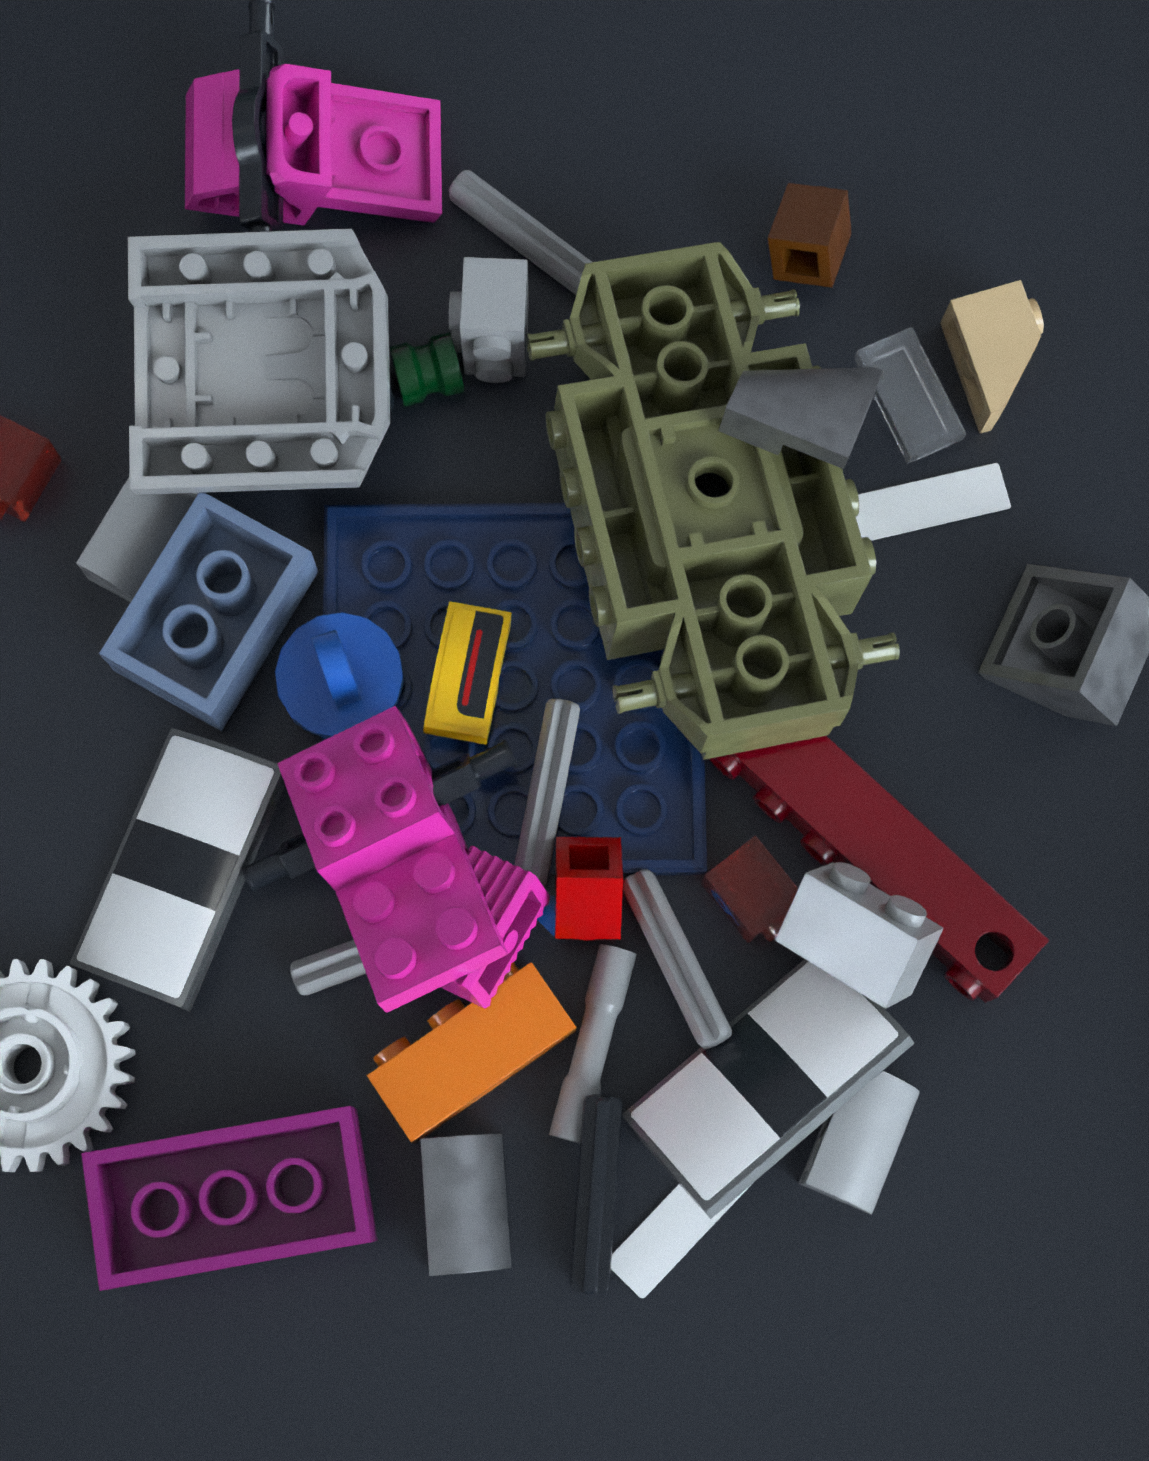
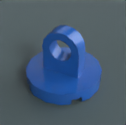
(338, 673)

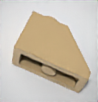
(991, 345)

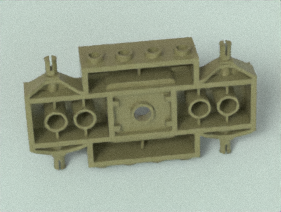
(730, 584)

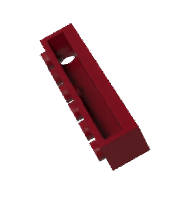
(861, 824)

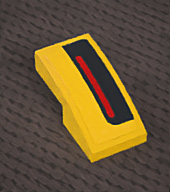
(467, 673)

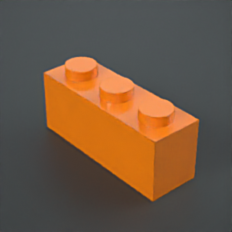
(469, 1052)

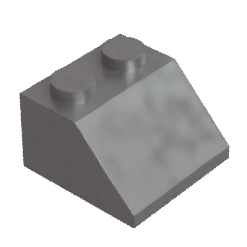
(1072, 642)

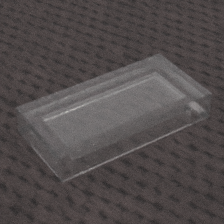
(911, 396)

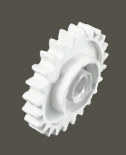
(76, 1069)

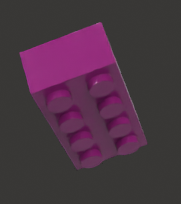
(228, 1197)

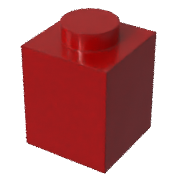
(588, 888)

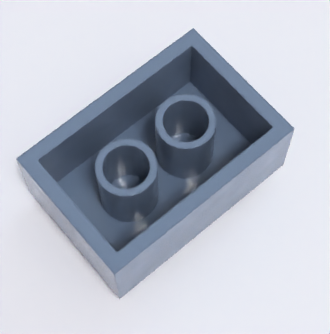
(210, 610)

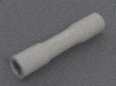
(603, 1004)

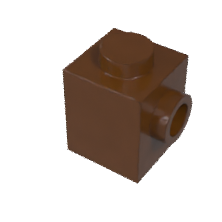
(808, 222)

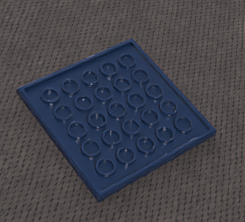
(626, 771)

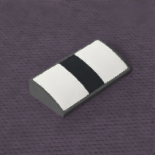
(180, 868)
(766, 1086)

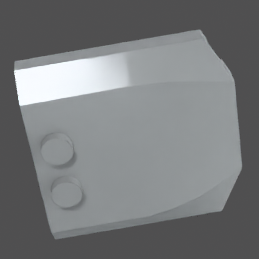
(256, 362)

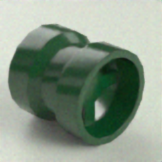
(427, 369)

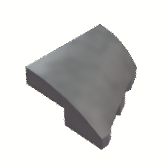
(802, 409)

